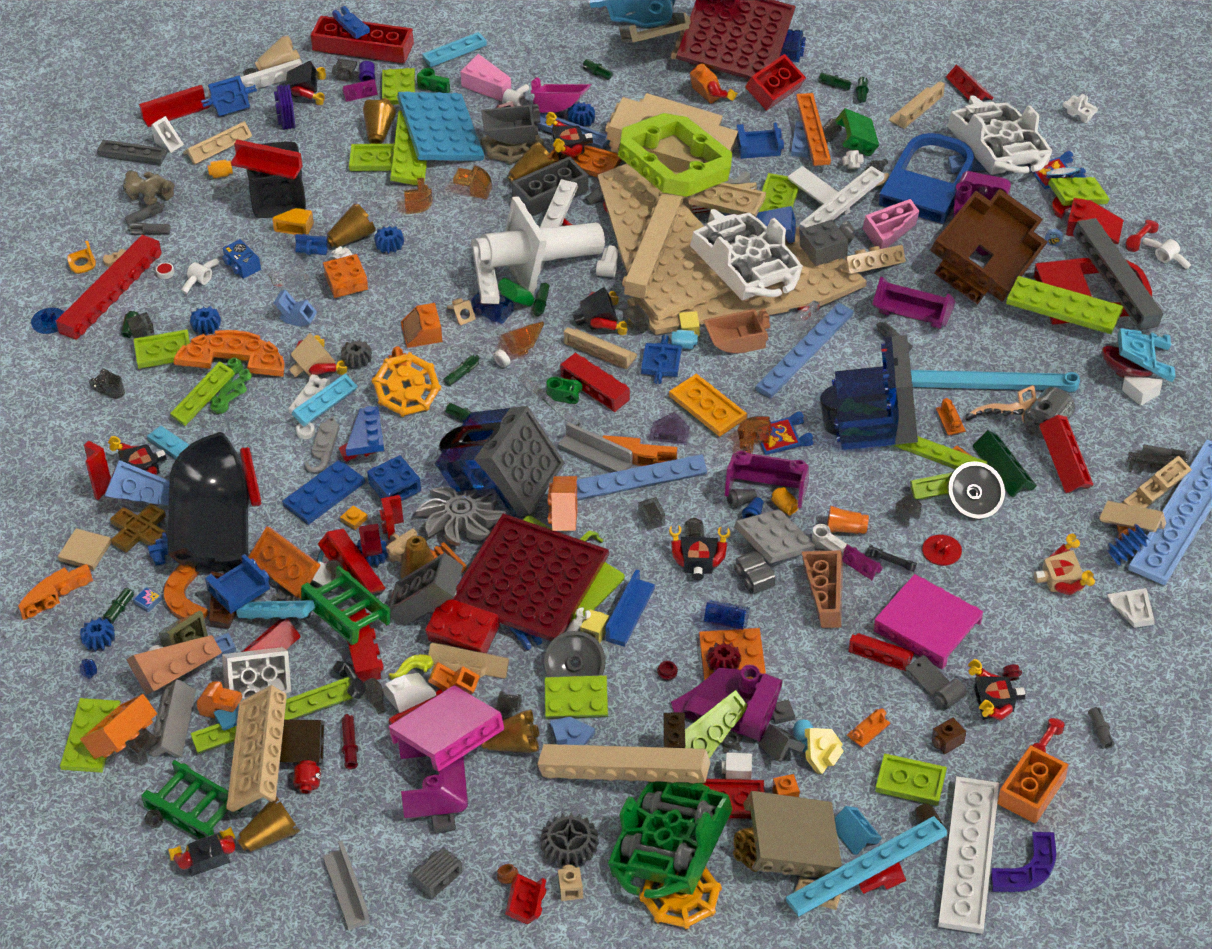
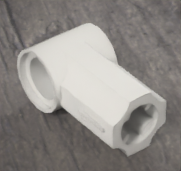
(608, 264)
(825, 540)

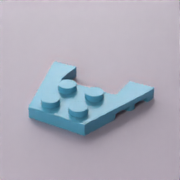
(1141, 350)

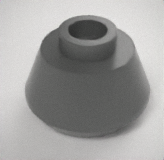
(848, 230)

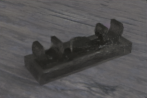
(1154, 461)

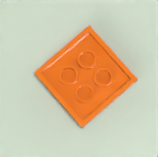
(746, 640)

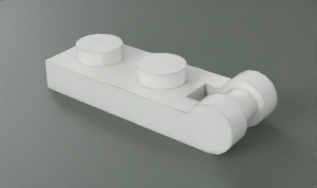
(309, 391)

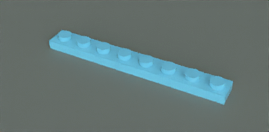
(866, 866)

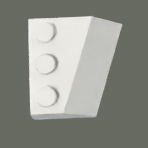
(256, 670)

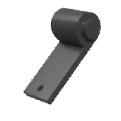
(935, 683)

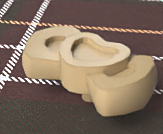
(108, 260)

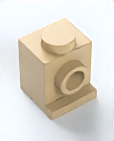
(570, 883)

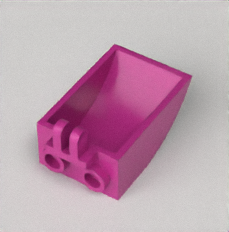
(556, 96)

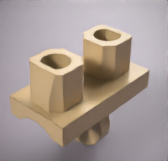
(397, 546)

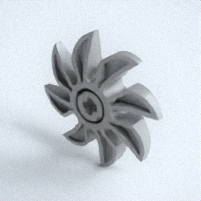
(460, 514)

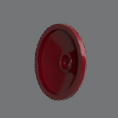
(1122, 365)

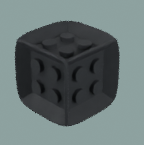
(276, 194)

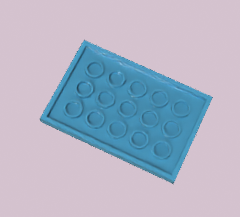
(440, 126)

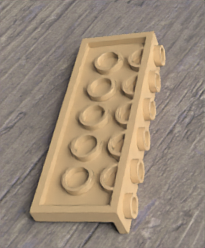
(257, 748)

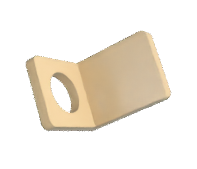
(459, 304)

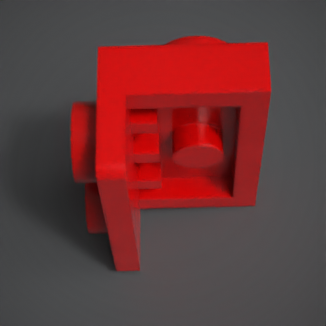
(391, 514)
(525, 899)

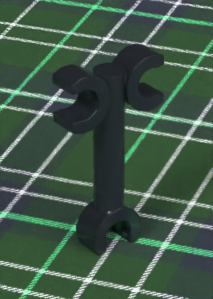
(879, 554)

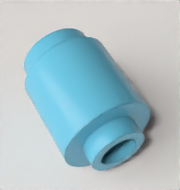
(684, 338)
(799, 731)

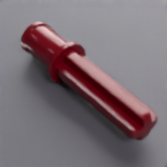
(349, 741)

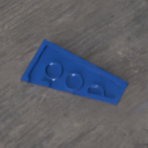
(366, 433)

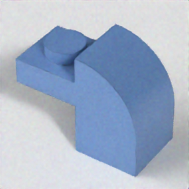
(294, 312)

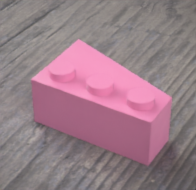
(485, 78)
(890, 223)

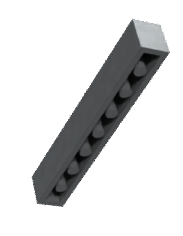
(1118, 274)

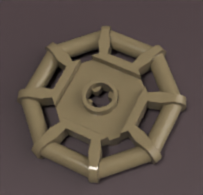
(507, 148)

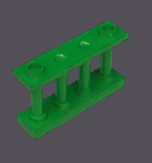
(339, 619)
(172, 811)

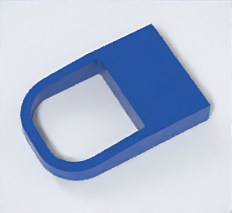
(930, 195)

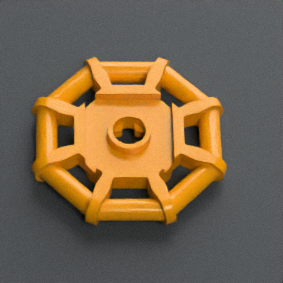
(406, 374)
(684, 902)

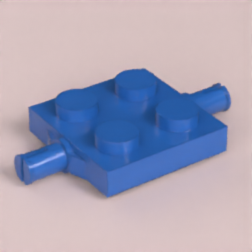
(229, 96)
(661, 359)

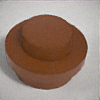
(506, 873)

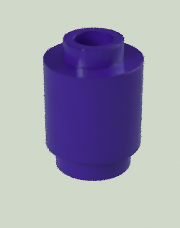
(366, 71)

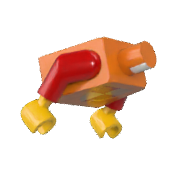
(707, 84)

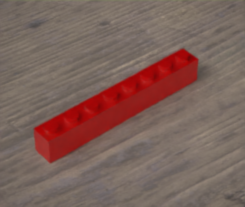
(108, 287)

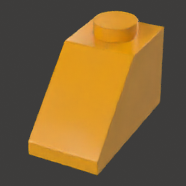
(294, 222)

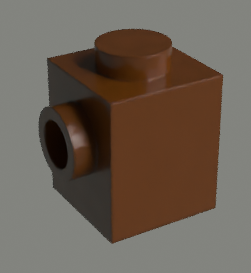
(948, 735)

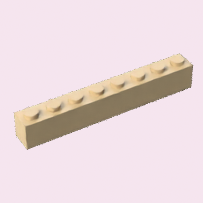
(653, 244)
(624, 763)

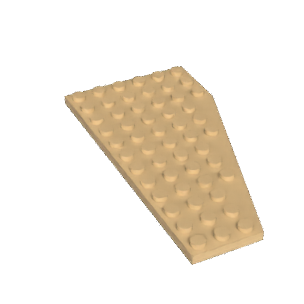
(682, 274)
(816, 283)

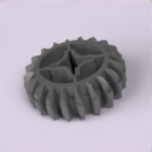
(556, 837)

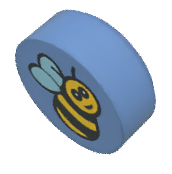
(1054, 237)

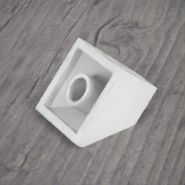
(408, 691)

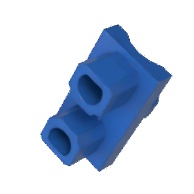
(311, 244)
(159, 550)

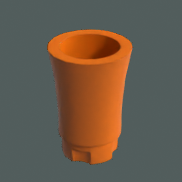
(847, 521)

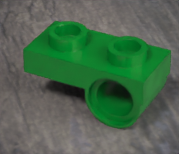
(429, 81)

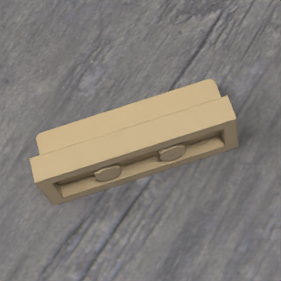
(1128, 515)

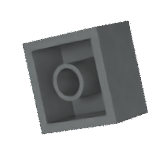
(823, 242)

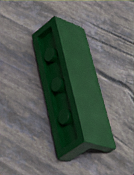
(1000, 458)

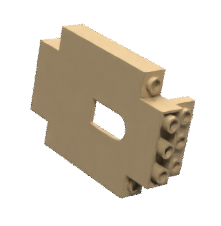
(671, 150)

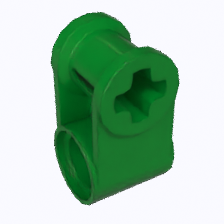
(562, 391)

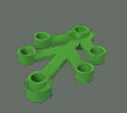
(220, 403)

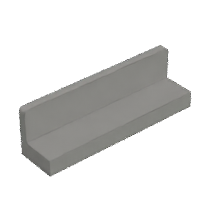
(595, 449)
(173, 719)
(346, 888)

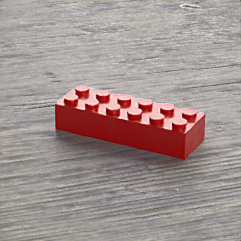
(381, 43)

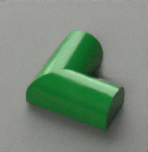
(515, 292)

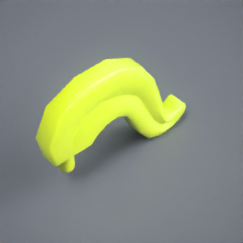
(420, 661)

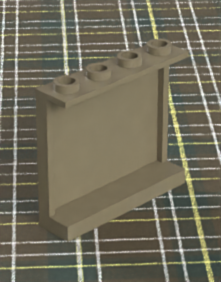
(630, 34)
(793, 835)

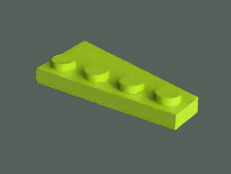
(715, 724)

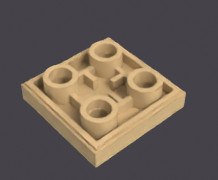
(84, 549)

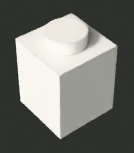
(737, 766)

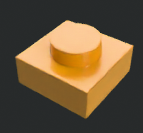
(353, 517)

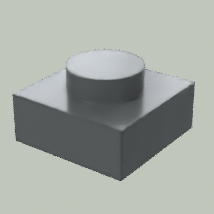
(783, 712)

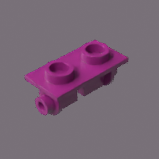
(360, 90)
(860, 562)

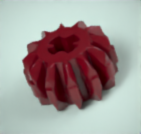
(723, 656)

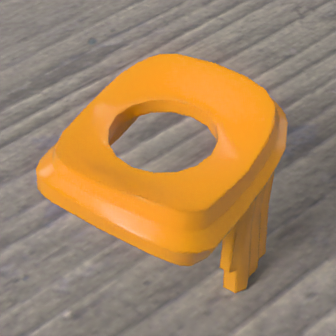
(85, 253)

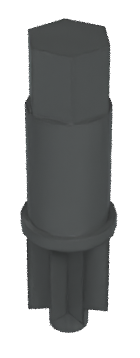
(148, 211)
(148, 228)
(887, 331)
(1160, 451)

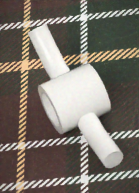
(516, 97)
(1167, 251)
(199, 273)

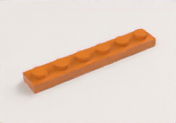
(813, 129)

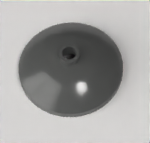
(984, 483)
(570, 647)

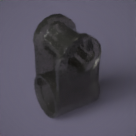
(108, 384)
(508, 704)

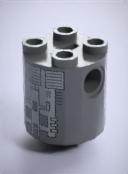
(1049, 404)

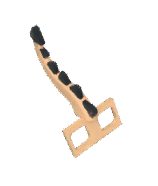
(1006, 409)

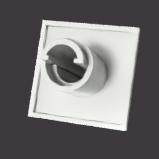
(526, 245)

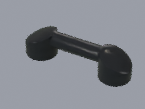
(357, 687)

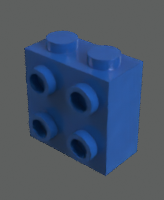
(394, 479)

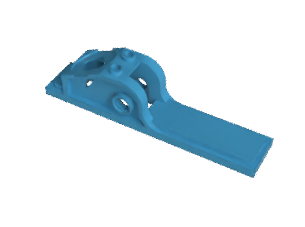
(647, 12)

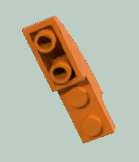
(645, 453)
(47, 592)

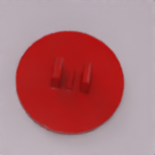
(942, 550)

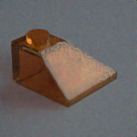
(522, 338)

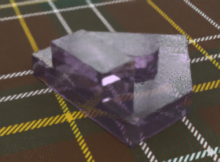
(670, 430)

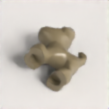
(153, 184)

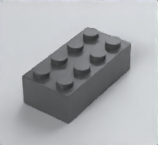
(539, 187)
(425, 589)

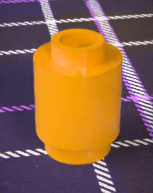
(220, 168)
(785, 501)

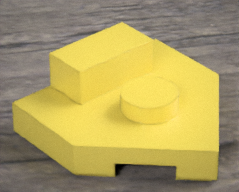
(823, 748)

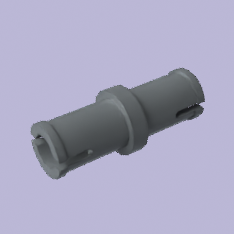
(1101, 728)

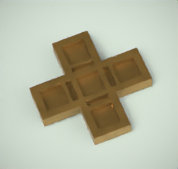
(137, 527)

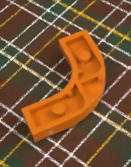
(175, 592)

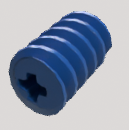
(1127, 544)

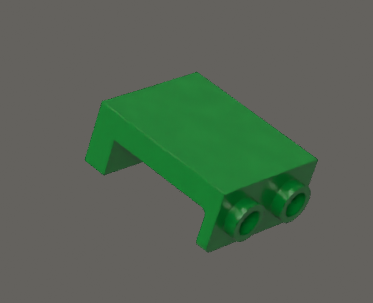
(859, 131)

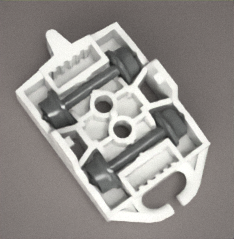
(1001, 136)
(746, 251)

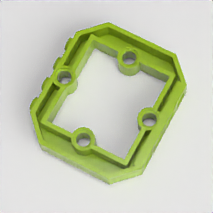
(701, 144)

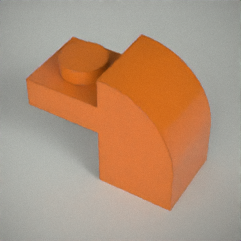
(446, 678)
(216, 698)

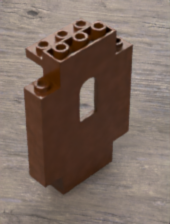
(1001, 229)

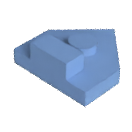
(571, 731)

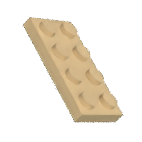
(729, 199)

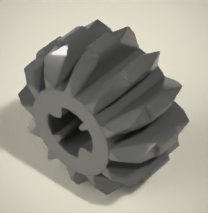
(356, 354)

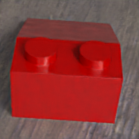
(1087, 209)

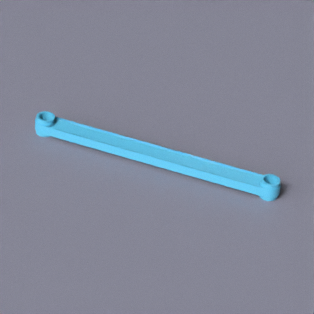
(994, 380)

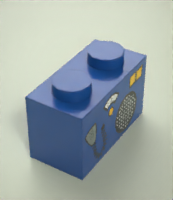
(241, 259)

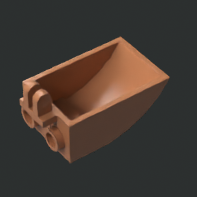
(739, 331)

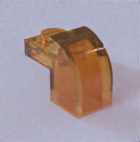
(476, 179)
(418, 200)
(754, 430)

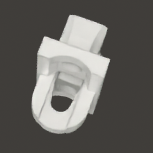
(1075, 103)

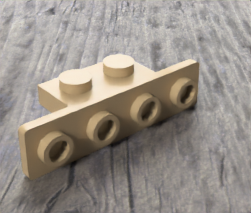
(874, 258)
(475, 661)

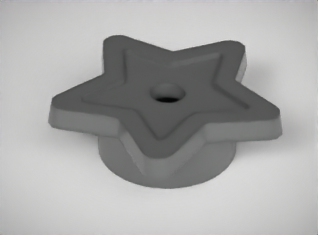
(735, 738)

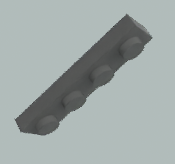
(132, 151)

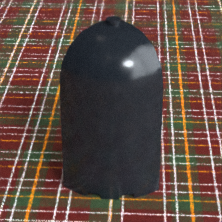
(208, 506)

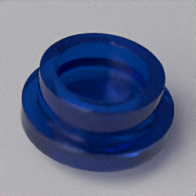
(88, 668)

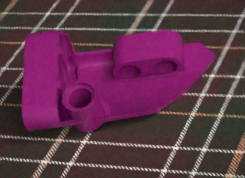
(983, 184)
(758, 693)

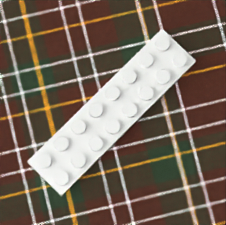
(969, 855)

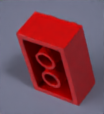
(775, 82)
(462, 626)

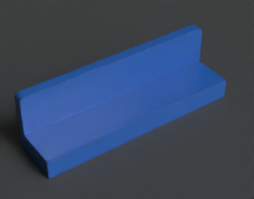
(628, 610)

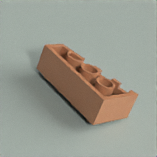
(825, 582)
(168, 663)

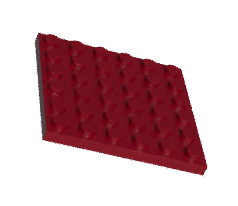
(736, 35)
(531, 576)

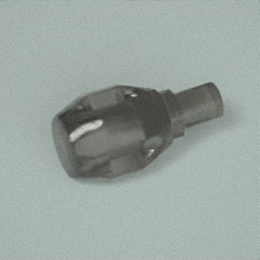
(879, 165)
(374, 694)

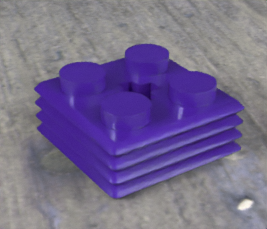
(284, 107)

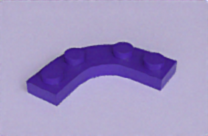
(1033, 873)

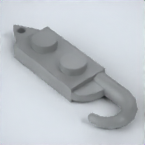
(324, 444)

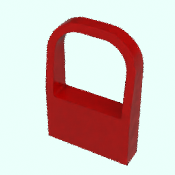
(1070, 276)

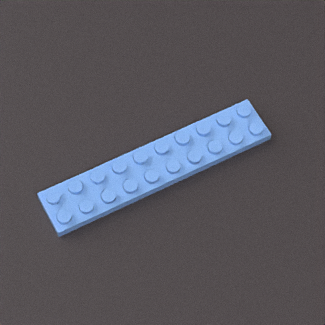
(1183, 518)

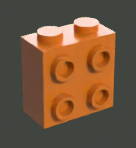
(345, 275)

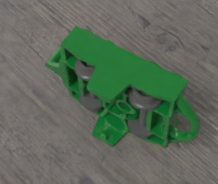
(668, 833)

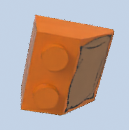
(422, 326)

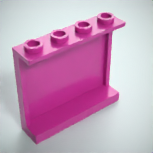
(927, 620)
(448, 726)

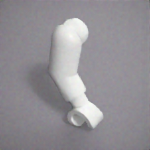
(576, 623)

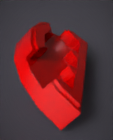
(1058, 208)

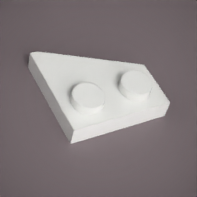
(1133, 606)

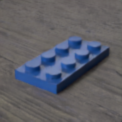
(323, 491)

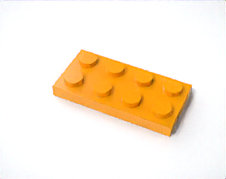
(708, 404)

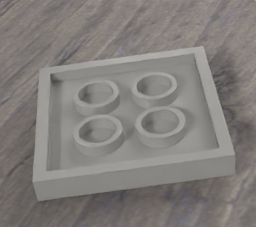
(774, 536)

